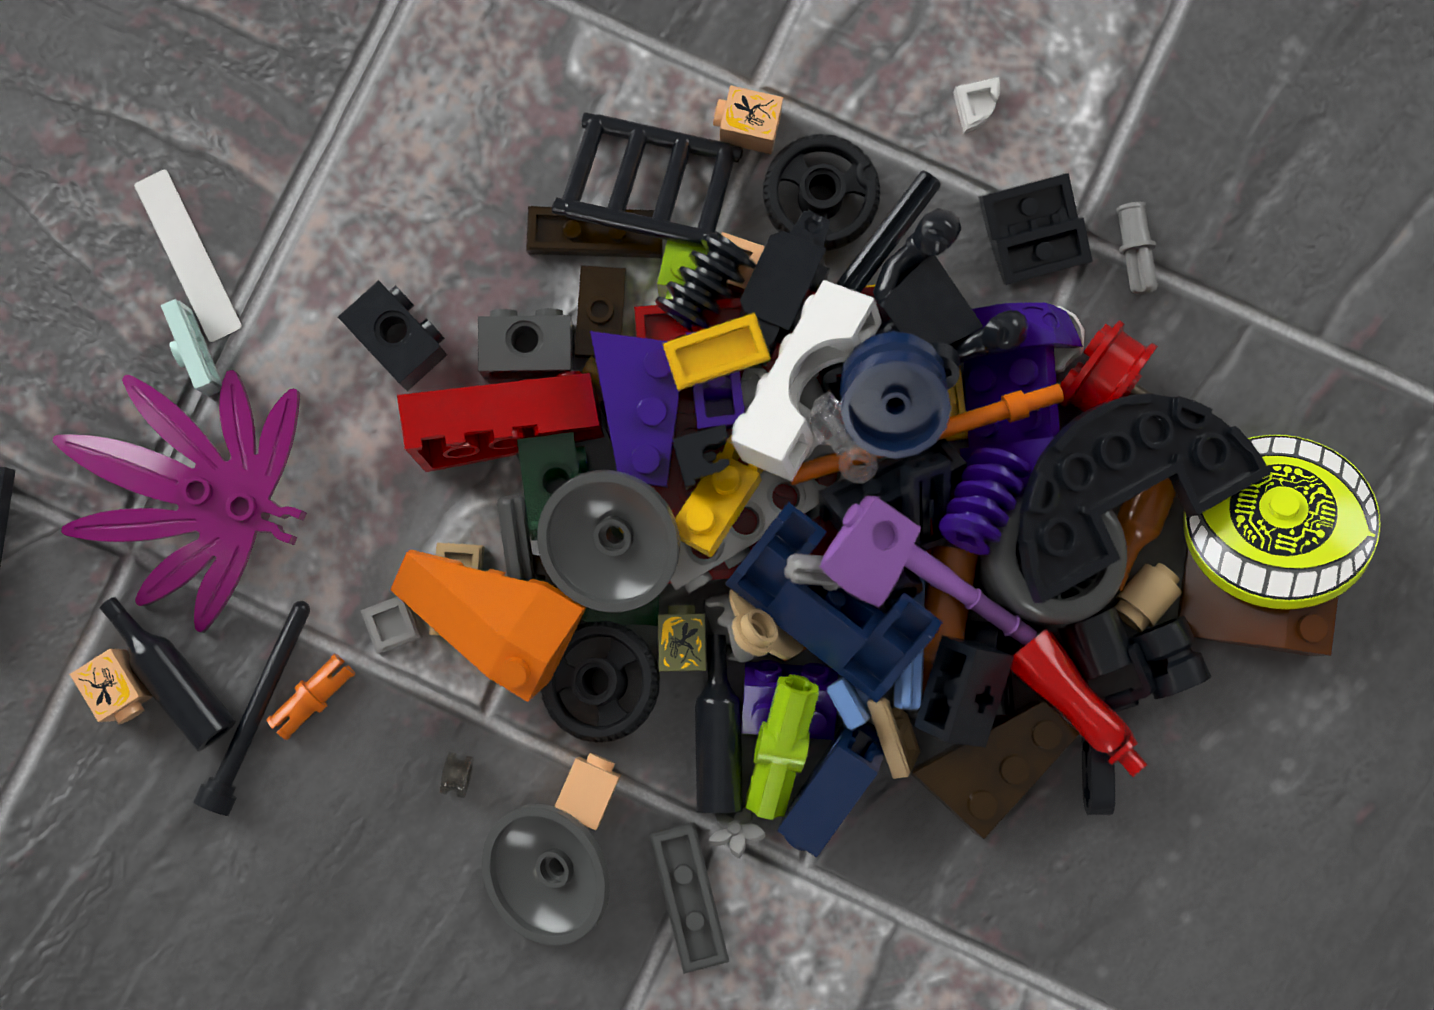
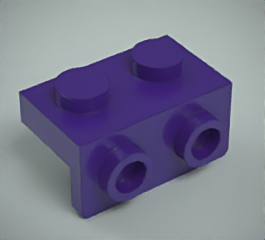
(760, 687)

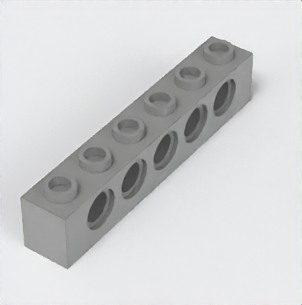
(694, 572)

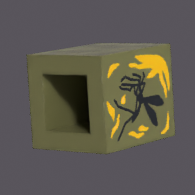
(681, 640)

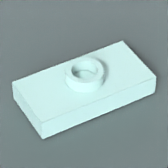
(190, 348)

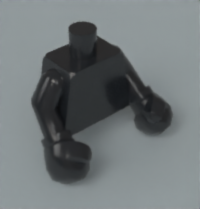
(922, 300)

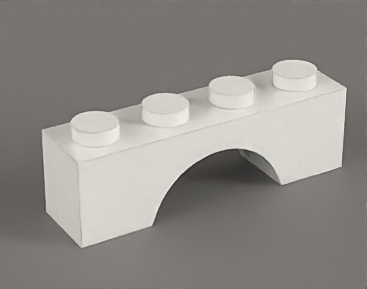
(830, 327)

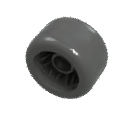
(1004, 583)

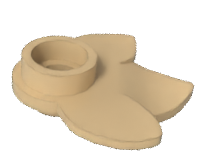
(758, 632)

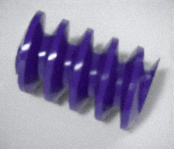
(982, 497)

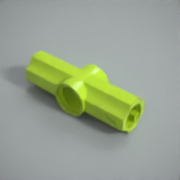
(782, 746)

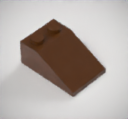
(1226, 619)

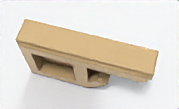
(895, 737)

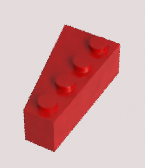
(486, 420)

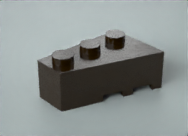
(989, 781)

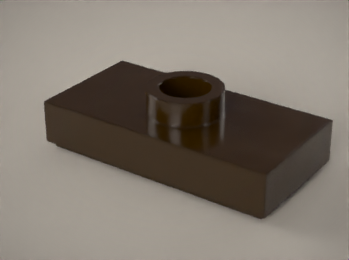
(599, 305)

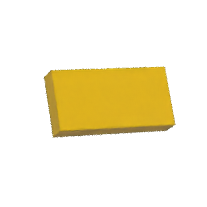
(716, 352)

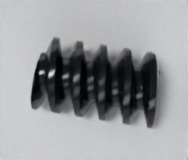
(705, 282)

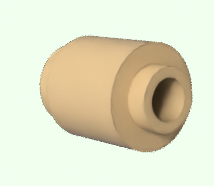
(1147, 596)

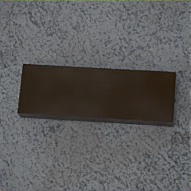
(565, 236)

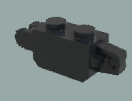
(785, 278)

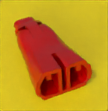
(1055, 677)

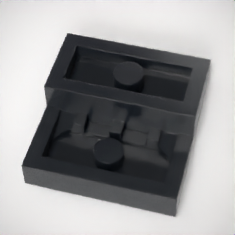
(1035, 228)

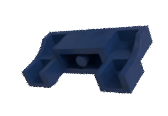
(834, 625)

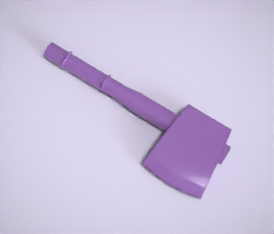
(877, 546)

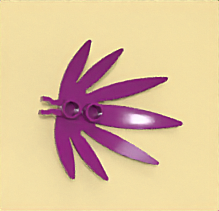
(216, 497)

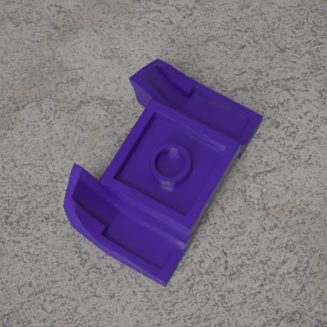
(1023, 369)

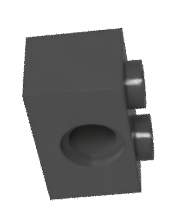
(500, 332)

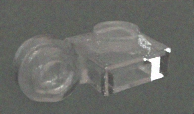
(830, 429)

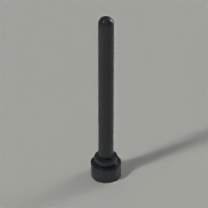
(218, 792)

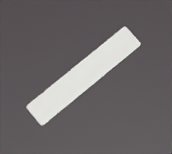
(188, 255)

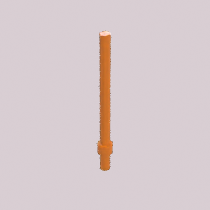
(1011, 407)

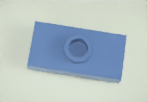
(849, 702)

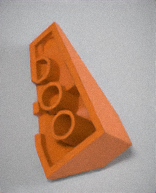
(497, 622)

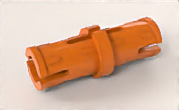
(310, 696)

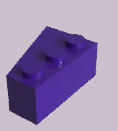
(638, 404)

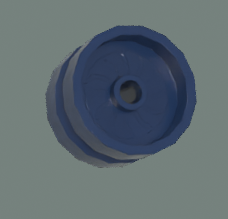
(894, 395)

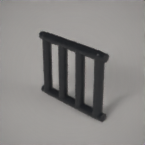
(638, 135)

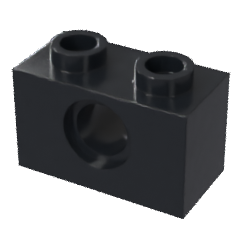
(374, 315)

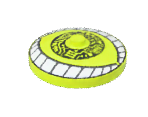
(1291, 534)

